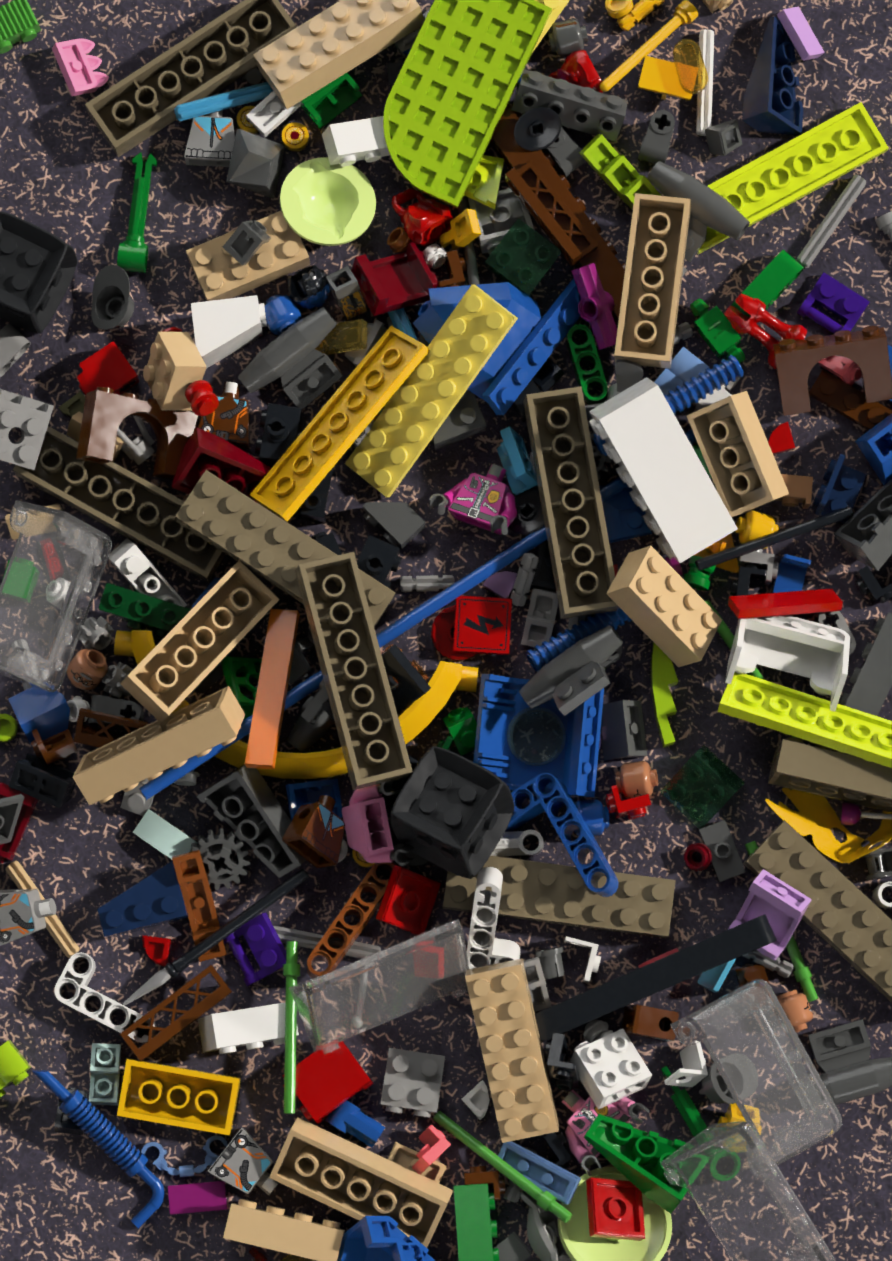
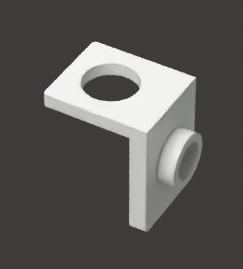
(593, 961)
(693, 1067)

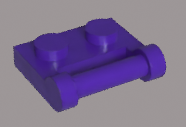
(836, 299)
(264, 945)

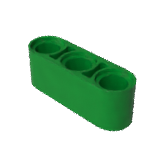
(773, 280)
(587, 352)

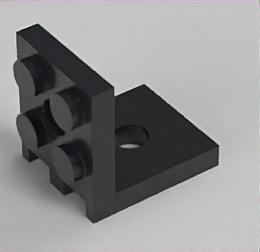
(410, 685)

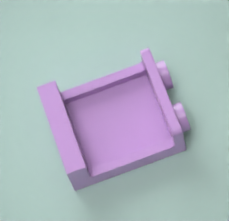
(782, 906)

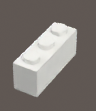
(355, 141)

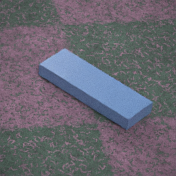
(541, 1171)

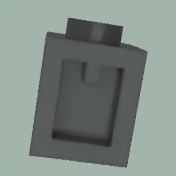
(246, 241)

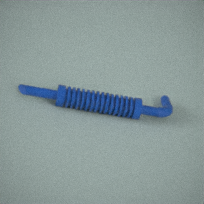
(109, 1139)

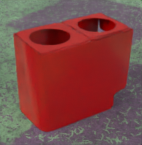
(106, 369)

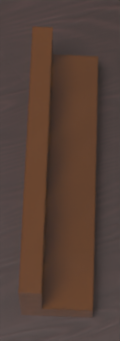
(529, 198)
(101, 736)
(183, 1021)

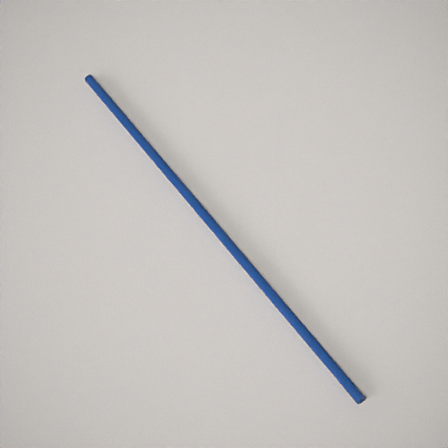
(391, 632)

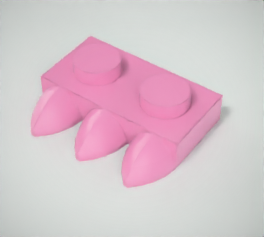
(79, 67)

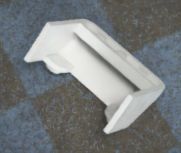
(795, 648)

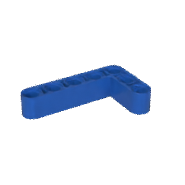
(564, 827)

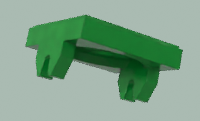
(247, 668)

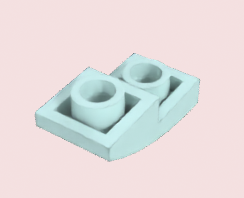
(163, 835)
(105, 1074)

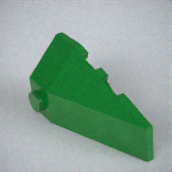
(638, 1158)

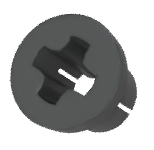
(551, 961)

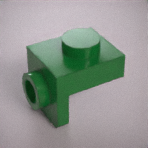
(462, 729)

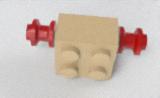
(177, 374)

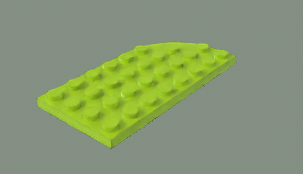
(458, 89)

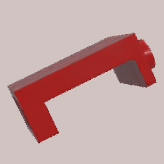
(328, 1081)

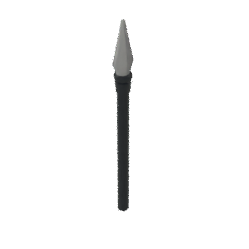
(183, 961)

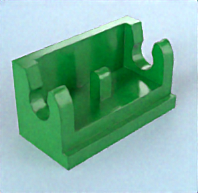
(331, 100)

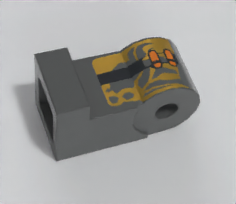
(347, 294)

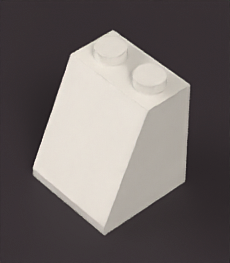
(226, 326)

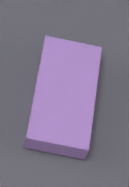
(800, 33)

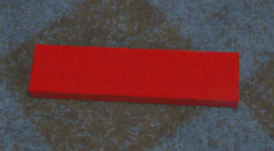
(785, 603)

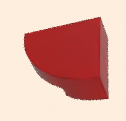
(781, 439)
(157, 949)

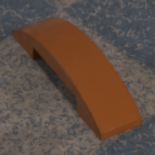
(198, 900)

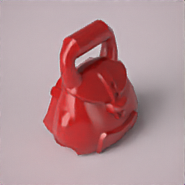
(579, 71)
(424, 219)

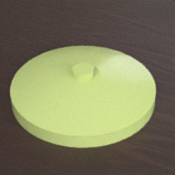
(581, 1247)

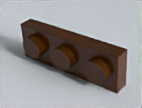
(848, 401)

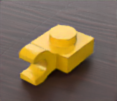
(463, 230)

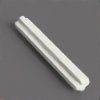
(704, 98)

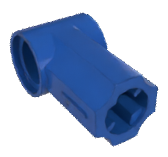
(351, 1120)

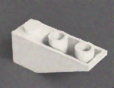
(142, 573)

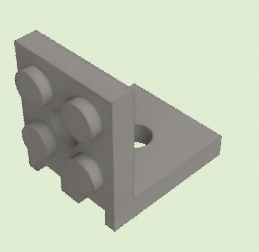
(32, 419)

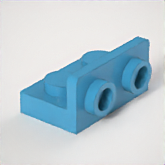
(516, 461)

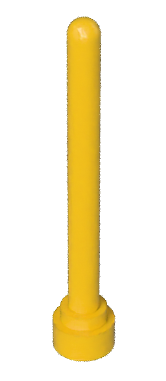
(684, 14)

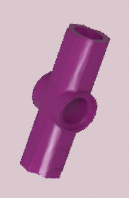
(595, 305)

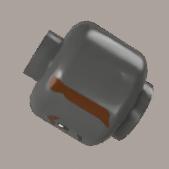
(567, 37)

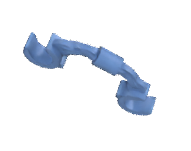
(186, 1170)

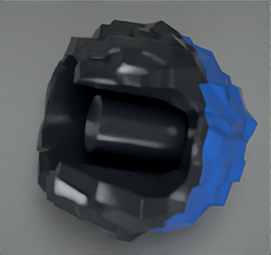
(308, 287)

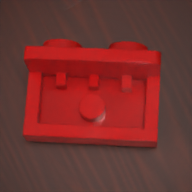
(633, 807)

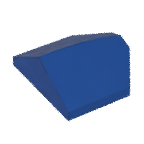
(41, 711)
(309, 792)

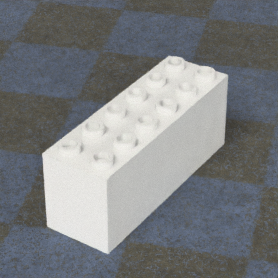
(661, 470)

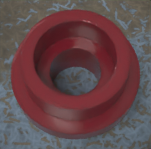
(690, 859)

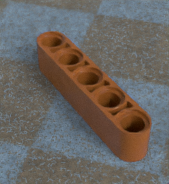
(341, 929)

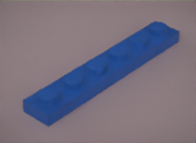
(534, 351)

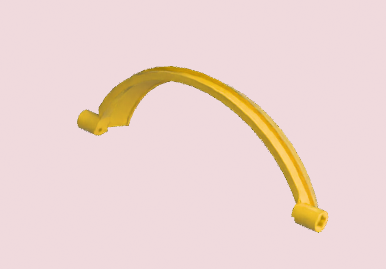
(327, 763)

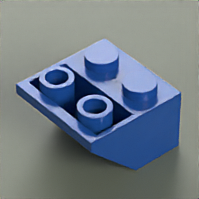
(877, 448)

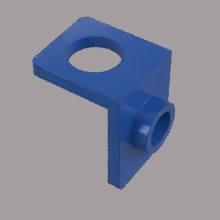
(791, 574)

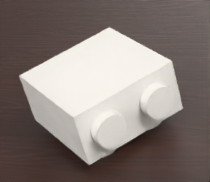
(610, 1068)

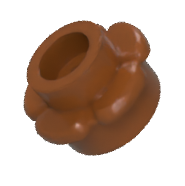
(398, 240)

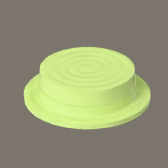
(327, 202)

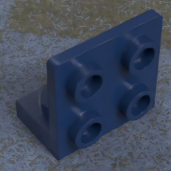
(841, 488)

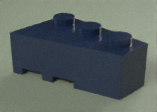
(145, 905)

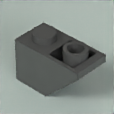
(395, 519)

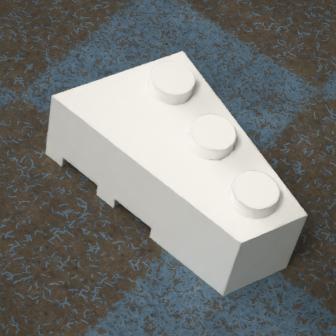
(243, 1027)

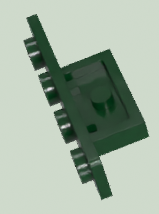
(141, 610)

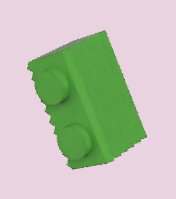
(17, 24)

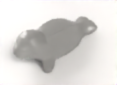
(543, 1232)

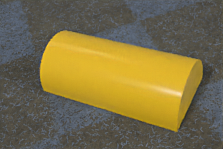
(178, 1096)

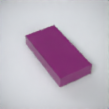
(197, 1197)

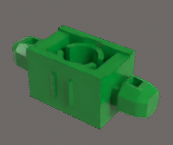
(716, 331)

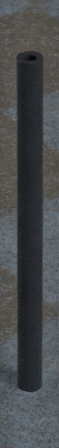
(774, 538)

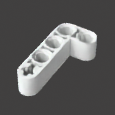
(484, 922)
(83, 993)

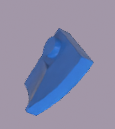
(624, 518)

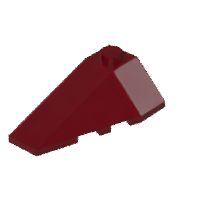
(222, 459)

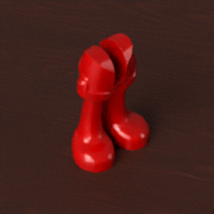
(749, 325)

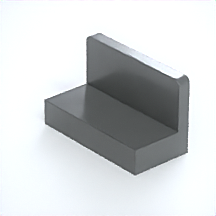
(623, 730)

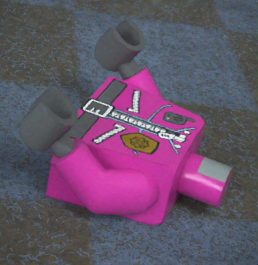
(480, 501)

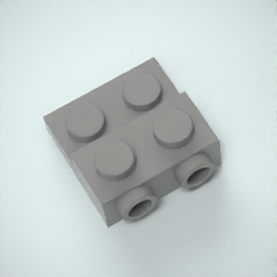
(497, 222)
(412, 1082)

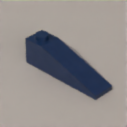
(770, 93)

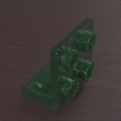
(522, 257)
(702, 787)

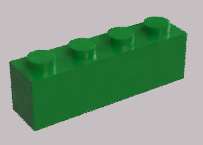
(474, 1223)

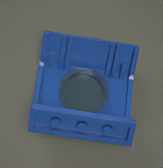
(511, 729)

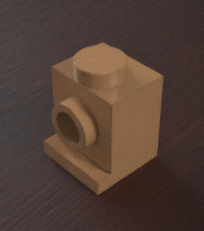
(799, 491)

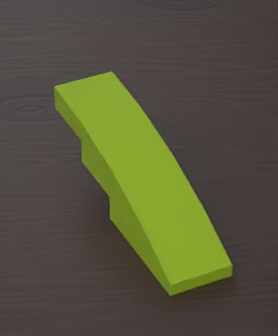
(616, 170)
(662, 678)

